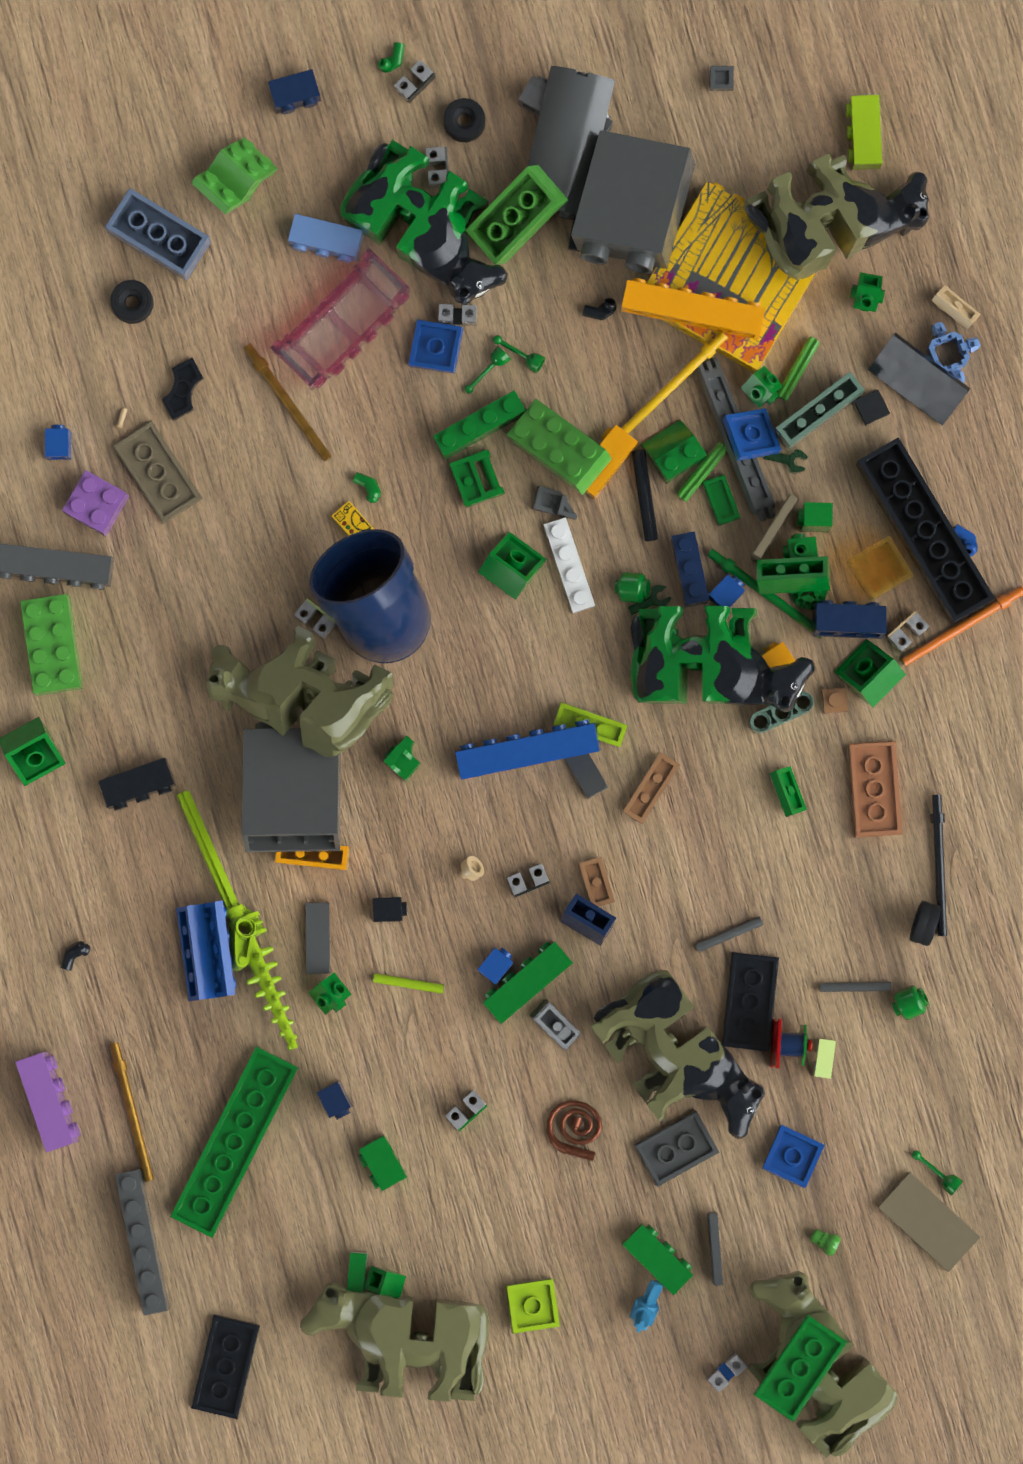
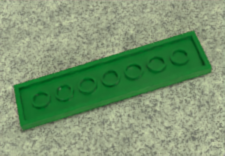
(234, 1142)

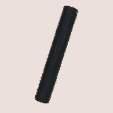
(644, 495)

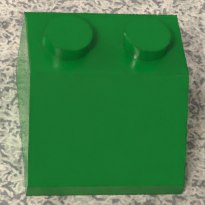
(674, 451)
(512, 565)
(870, 672)
(31, 751)

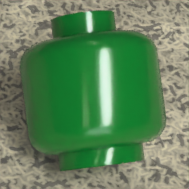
(632, 587)
(910, 1002)

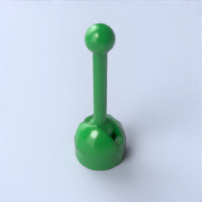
(498, 358)
(533, 361)
(950, 1182)

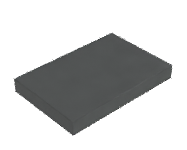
(676, 1148)

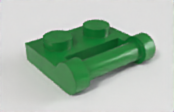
(469, 480)

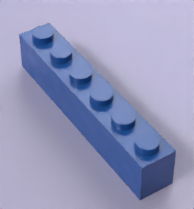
(527, 750)

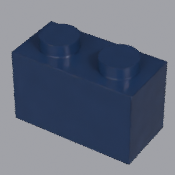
(294, 92)
(588, 919)
(335, 1100)

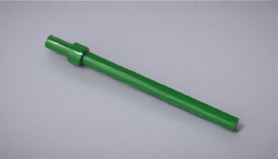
(728, 565)

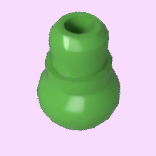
(826, 1241)

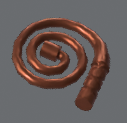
(576, 1122)

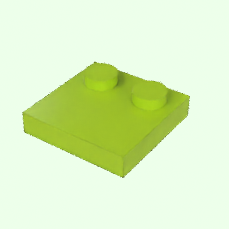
(532, 1306)

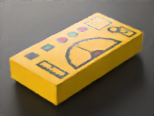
(350, 519)

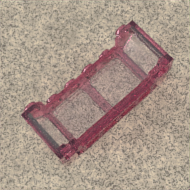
(343, 322)

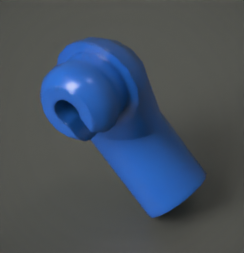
(967, 538)

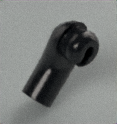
(601, 312)
(73, 952)

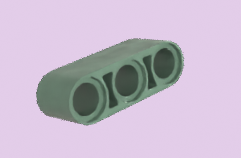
(773, 721)

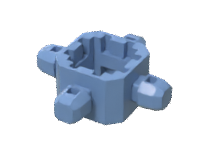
(970, 345)

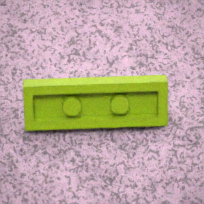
(607, 729)

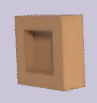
(835, 700)

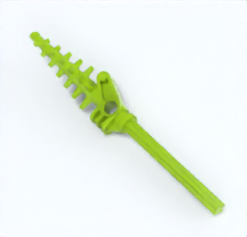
(242, 947)

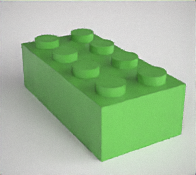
(516, 214)
(559, 446)
(51, 645)

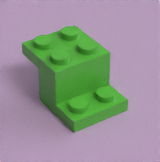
(234, 175)

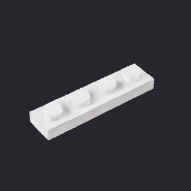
(569, 565)

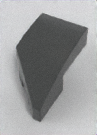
(553, 503)

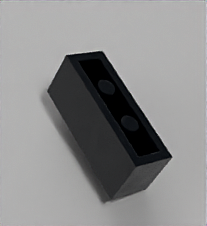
(137, 784)

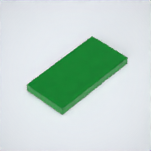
(800, 1368)

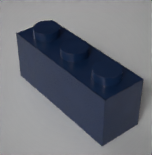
(689, 569)
(849, 620)

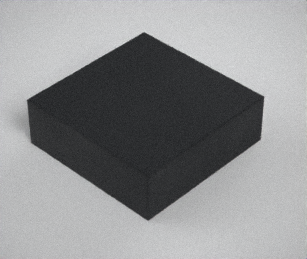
(871, 407)

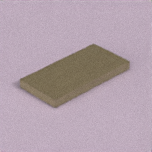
(157, 472)
(928, 1222)

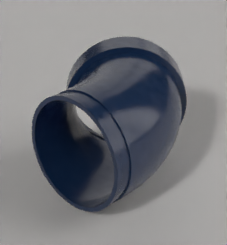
(386, 622)

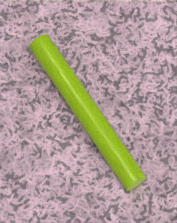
(408, 983)

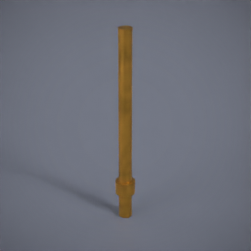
(261, 365)
(120, 1067)

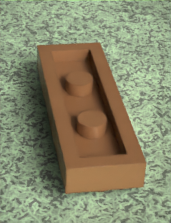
(651, 788)

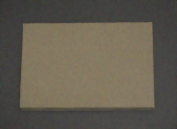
(773, 528)

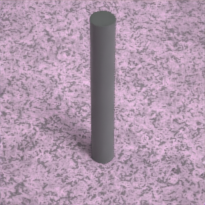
(729, 934)
(855, 986)

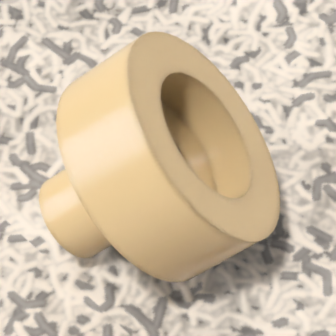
(471, 868)

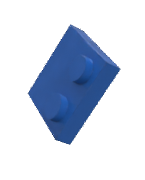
(436, 346)
(751, 434)
(793, 1156)

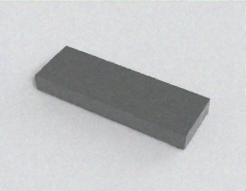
(317, 938)
(715, 1252)

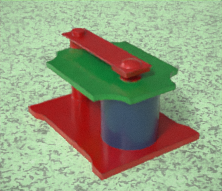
(788, 1044)

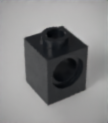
(389, 909)

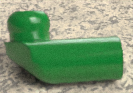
(394, 61)

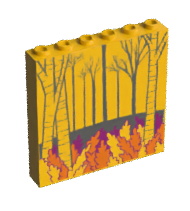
(729, 257)

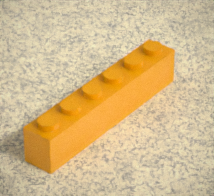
(693, 309)

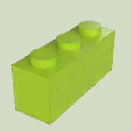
(864, 132)

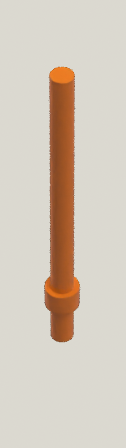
(1002, 602)

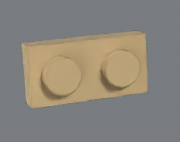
(955, 307)

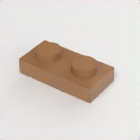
(596, 882)

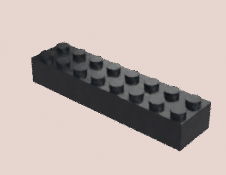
(925, 531)

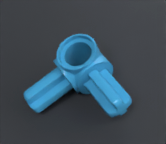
(646, 1307)

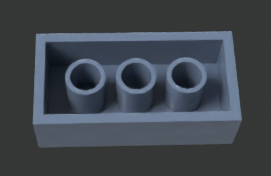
(158, 234)

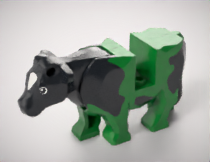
(437, 223)
(728, 662)

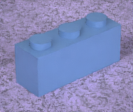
(325, 238)

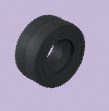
(458, 108)
(122, 292)
(925, 923)

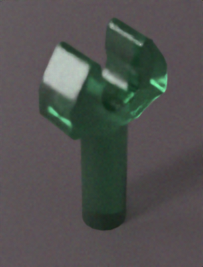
(789, 460)
(650, 601)

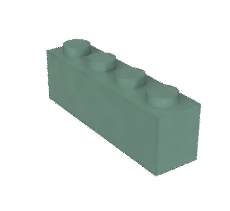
(819, 410)

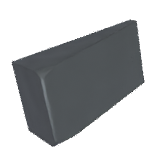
(586, 774)
(555, 1024)

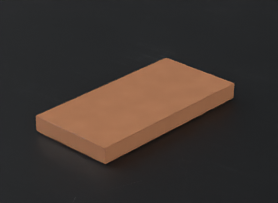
(875, 789)

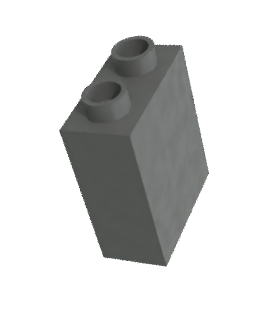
(632, 201)
(288, 794)

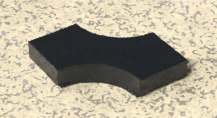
(180, 397)

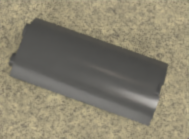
(568, 130)

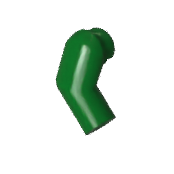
(371, 486)

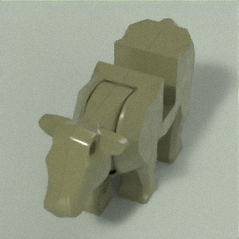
(287, 689)
(382, 1332)
(846, 1404)

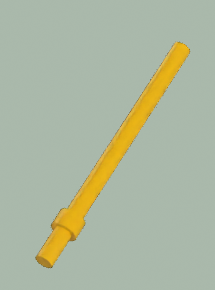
(707, 351)

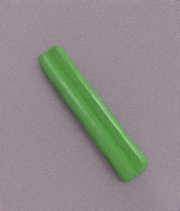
(798, 368)
(702, 471)

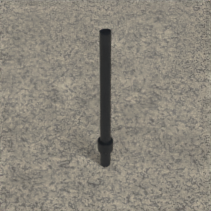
(938, 819)

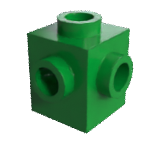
(867, 292)
(762, 387)
(807, 544)
(330, 994)

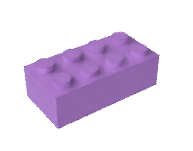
(47, 1101)

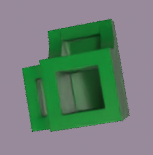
(401, 759)

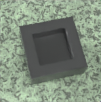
(721, 78)

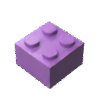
(95, 503)

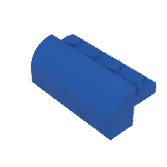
(206, 951)

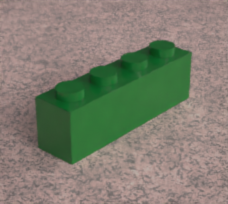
(479, 425)
(528, 982)

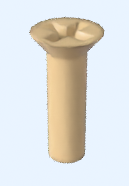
(121, 419)

